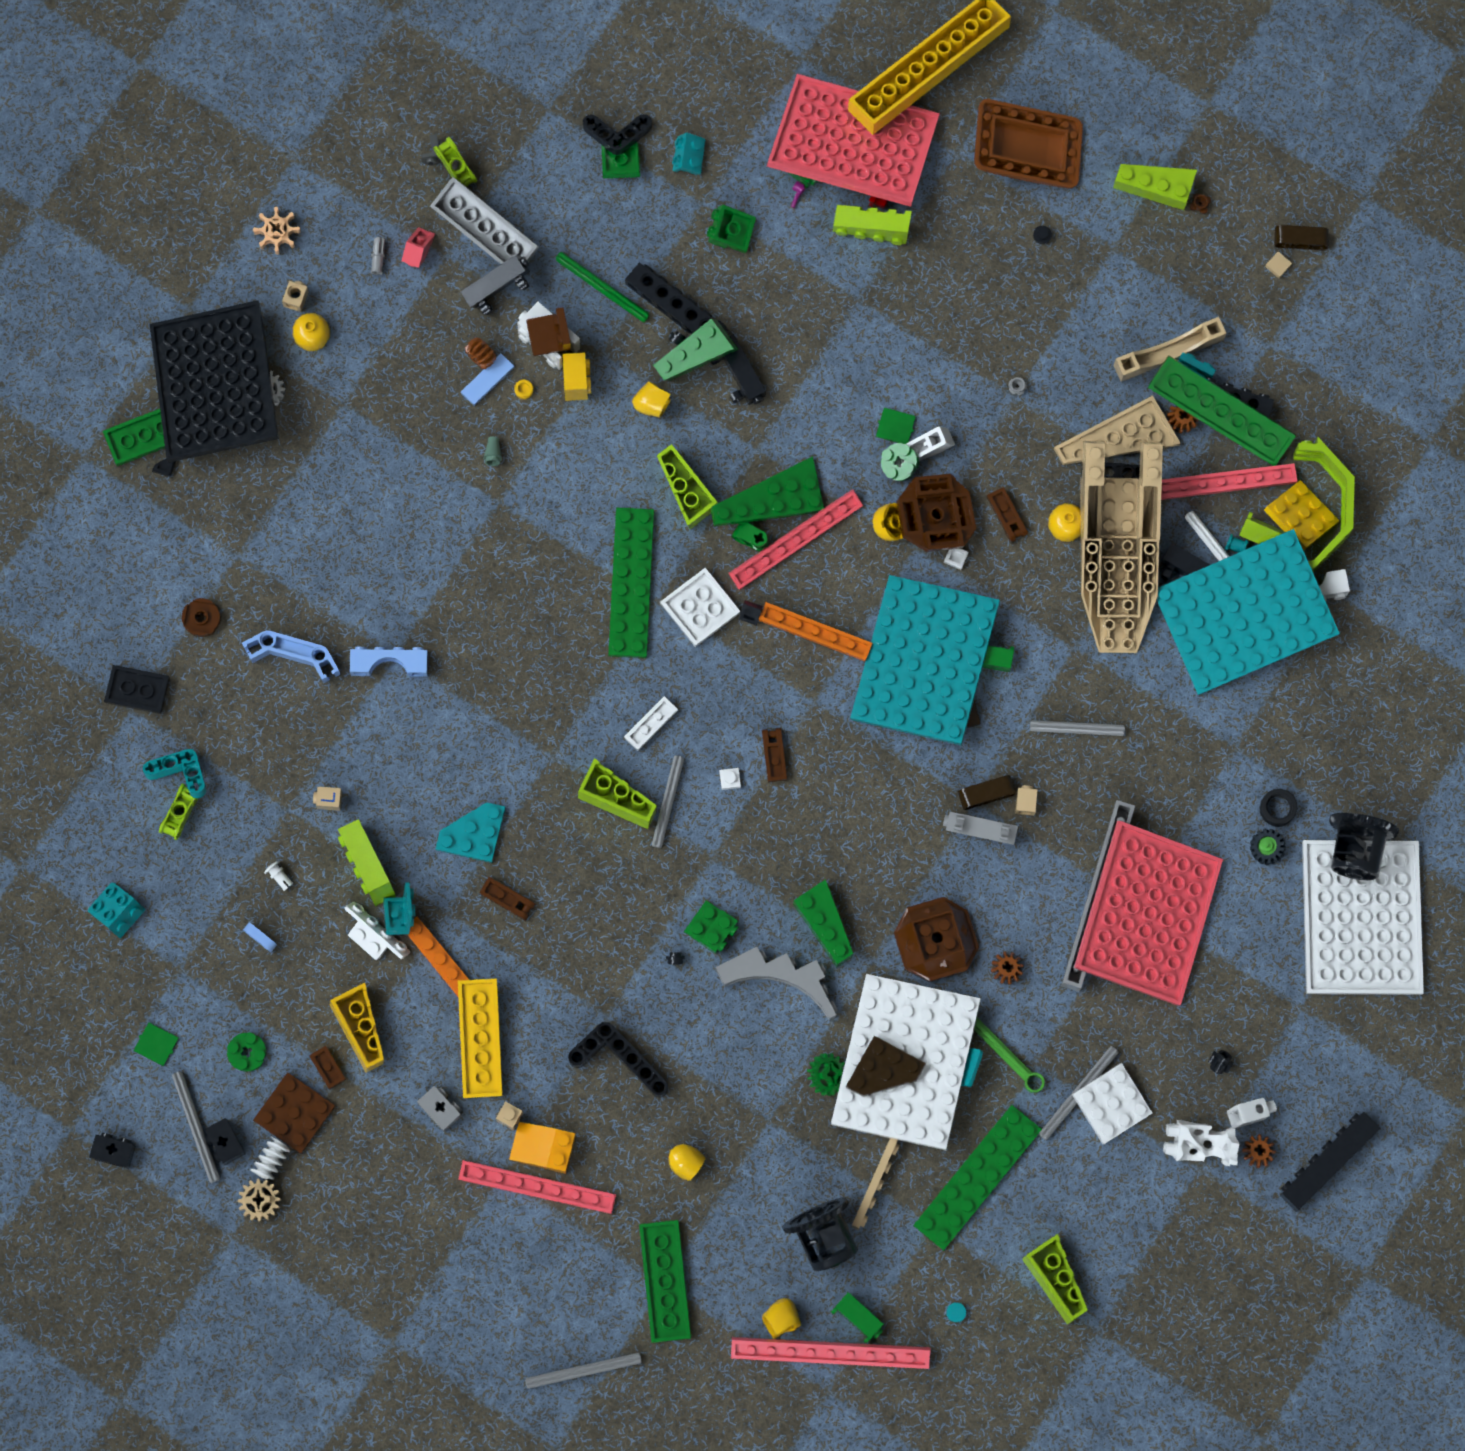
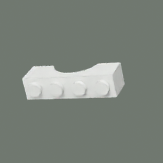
(1335, 585)

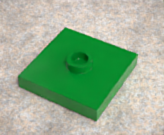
(621, 165)

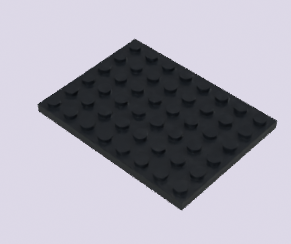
(213, 381)

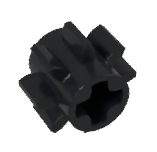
(1220, 1062)

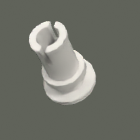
(277, 873)

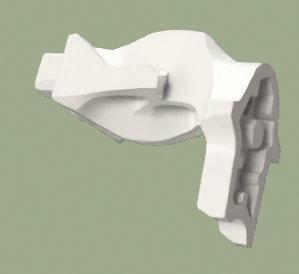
(1186, 1138)

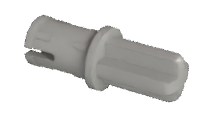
(378, 256)

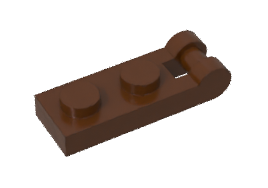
(1006, 514)
(774, 755)
(506, 898)

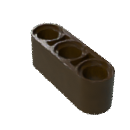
(1301, 237)
(986, 792)

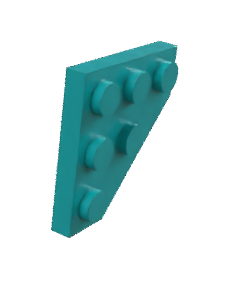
(473, 834)

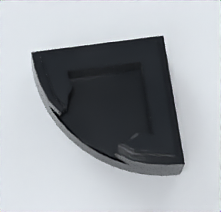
(164, 468)

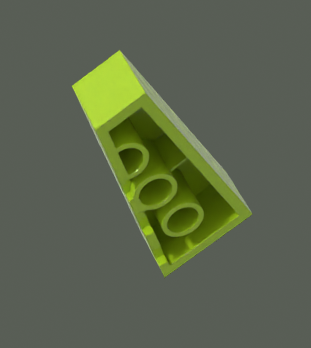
(1157, 184)
(872, 224)
(687, 488)
(615, 796)
(1056, 1278)

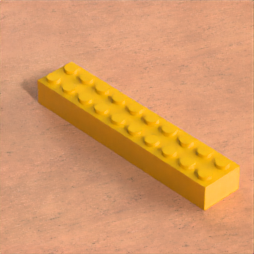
(928, 64)

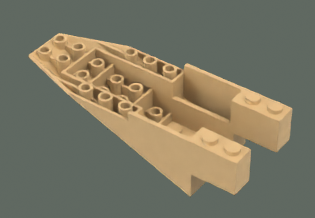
(1120, 547)

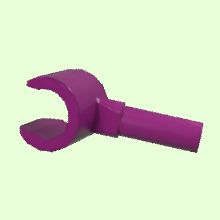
(799, 188)

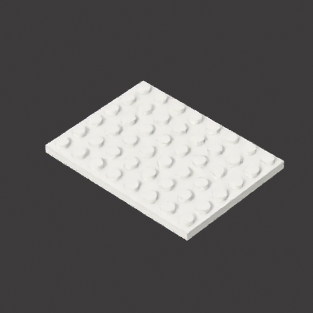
(1363, 931)
(928, 1026)

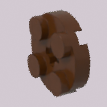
(194, 609)

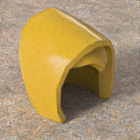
(651, 400)
(685, 1161)
(781, 1317)

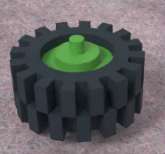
(1267, 846)

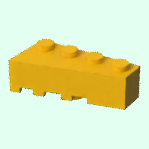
(358, 1024)

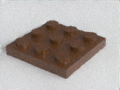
(294, 1113)

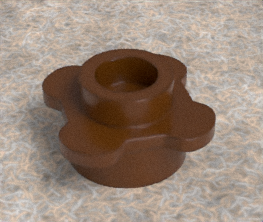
(1200, 198)

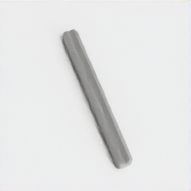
(1077, 728)
(667, 801)

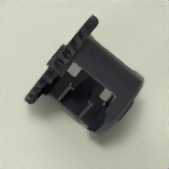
(1350, 847)
(831, 1233)

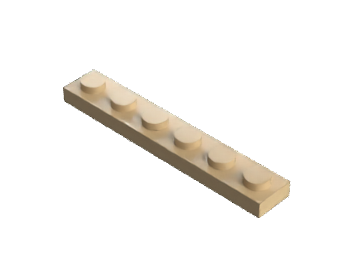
(876, 1184)

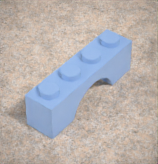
(364, 661)

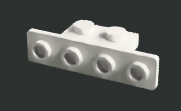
(372, 935)

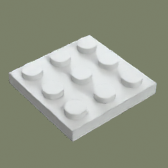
(700, 607)
(1112, 1103)

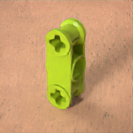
(447, 154)
(173, 823)

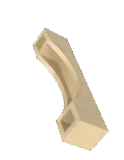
(1189, 342)

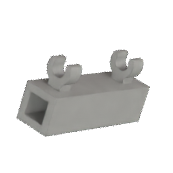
(980, 827)

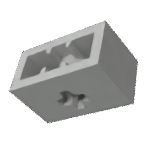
(442, 1119)

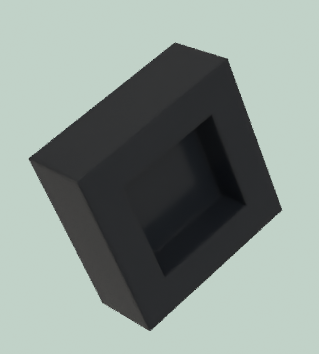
(750, 612)

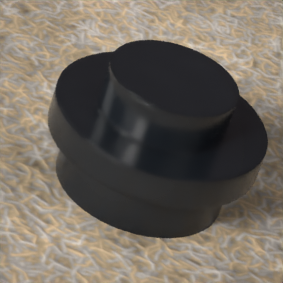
(1042, 234)
(677, 338)
(675, 958)

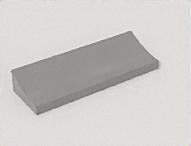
(482, 223)

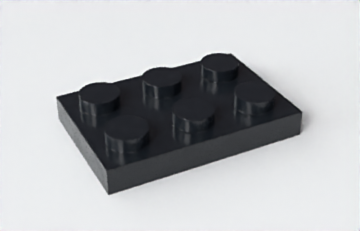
(136, 689)

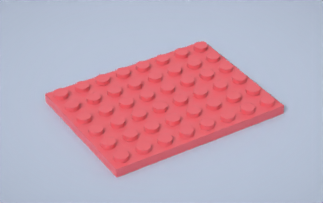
(831, 146)
(1148, 913)

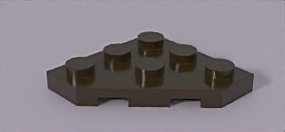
(884, 1069)

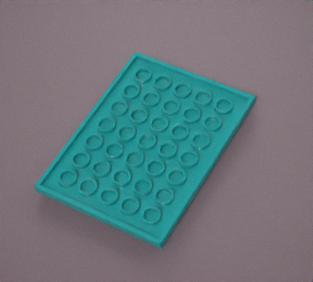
(1246, 612)
(925, 660)

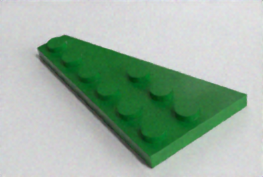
(782, 495)

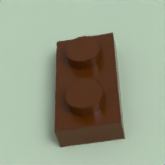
(327, 1067)

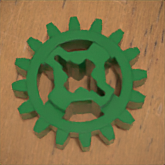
(826, 1074)

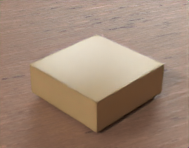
(1278, 264)

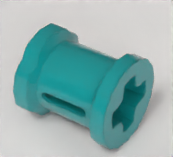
(1236, 544)

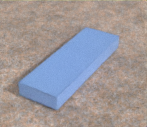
(487, 380)

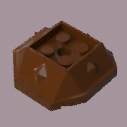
(948, 501)
(931, 959)

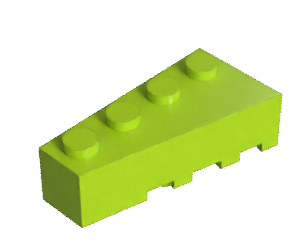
(366, 862)

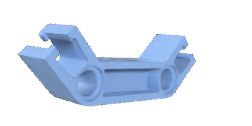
(291, 649)

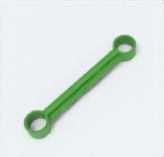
(1007, 1055)

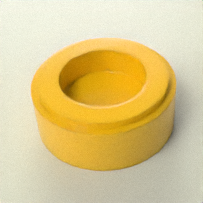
(523, 389)

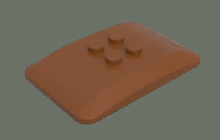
(1028, 144)

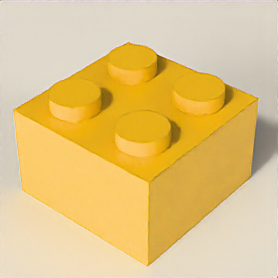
(576, 382)

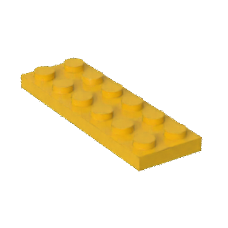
(480, 1038)

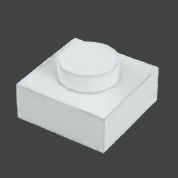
(730, 778)

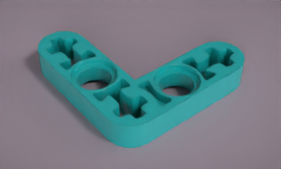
(185, 766)

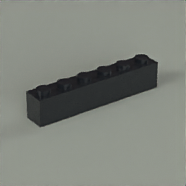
(1330, 1161)

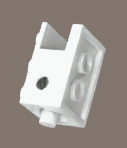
(539, 310)

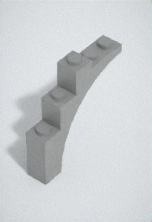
(782, 969)

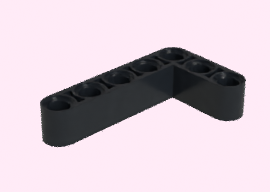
(622, 1055)

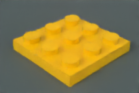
(1303, 512)

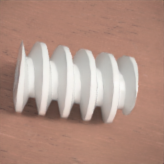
(270, 1159)

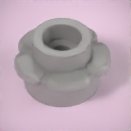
(1017, 381)

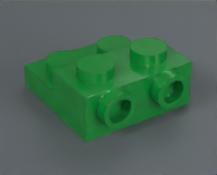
(731, 228)
(711, 927)

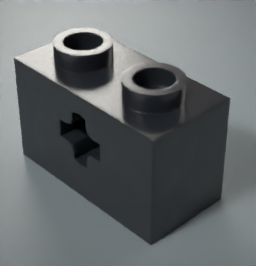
(221, 1130)
(101, 1152)

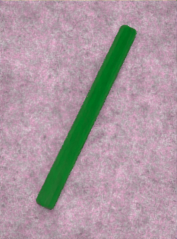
(602, 287)

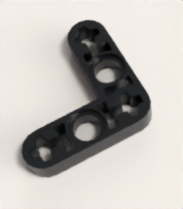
(614, 137)

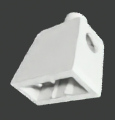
(1250, 1112)

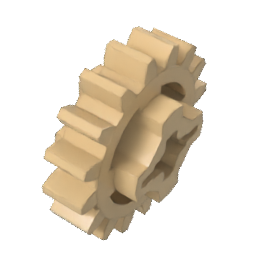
(249, 1200)

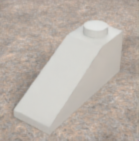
(930, 443)

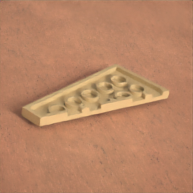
(1123, 433)

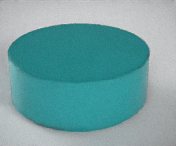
(956, 1312)

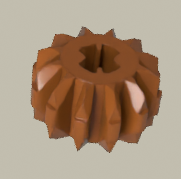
(480, 353)
(1187, 423)
(1003, 972)
(1263, 1147)

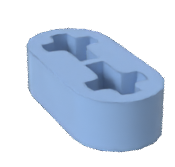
(259, 937)

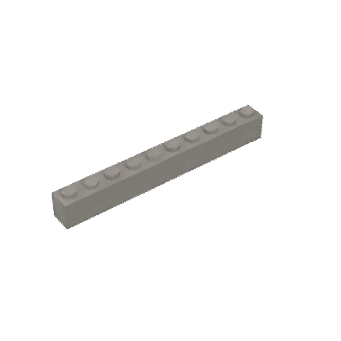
(1073, 977)

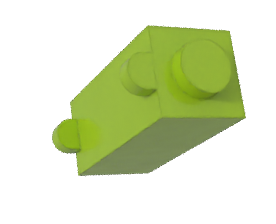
(1258, 530)

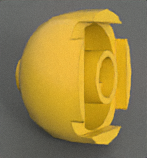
(311, 332)
(1065, 522)
(887, 523)

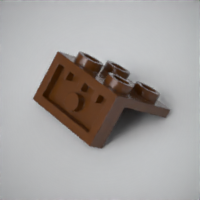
(549, 333)

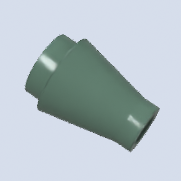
(493, 453)

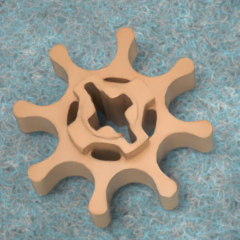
(273, 236)

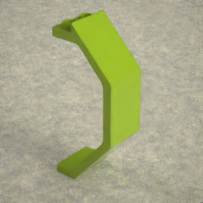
(1343, 477)

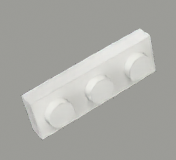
(650, 723)

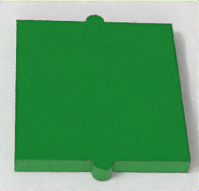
(895, 426)
(156, 1044)

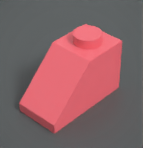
(417, 247)

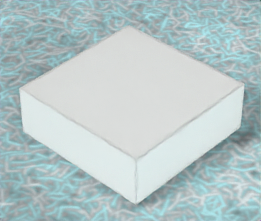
(956, 558)

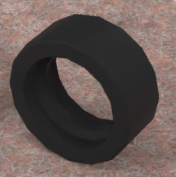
(1278, 793)

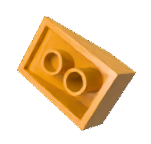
(542, 1147)

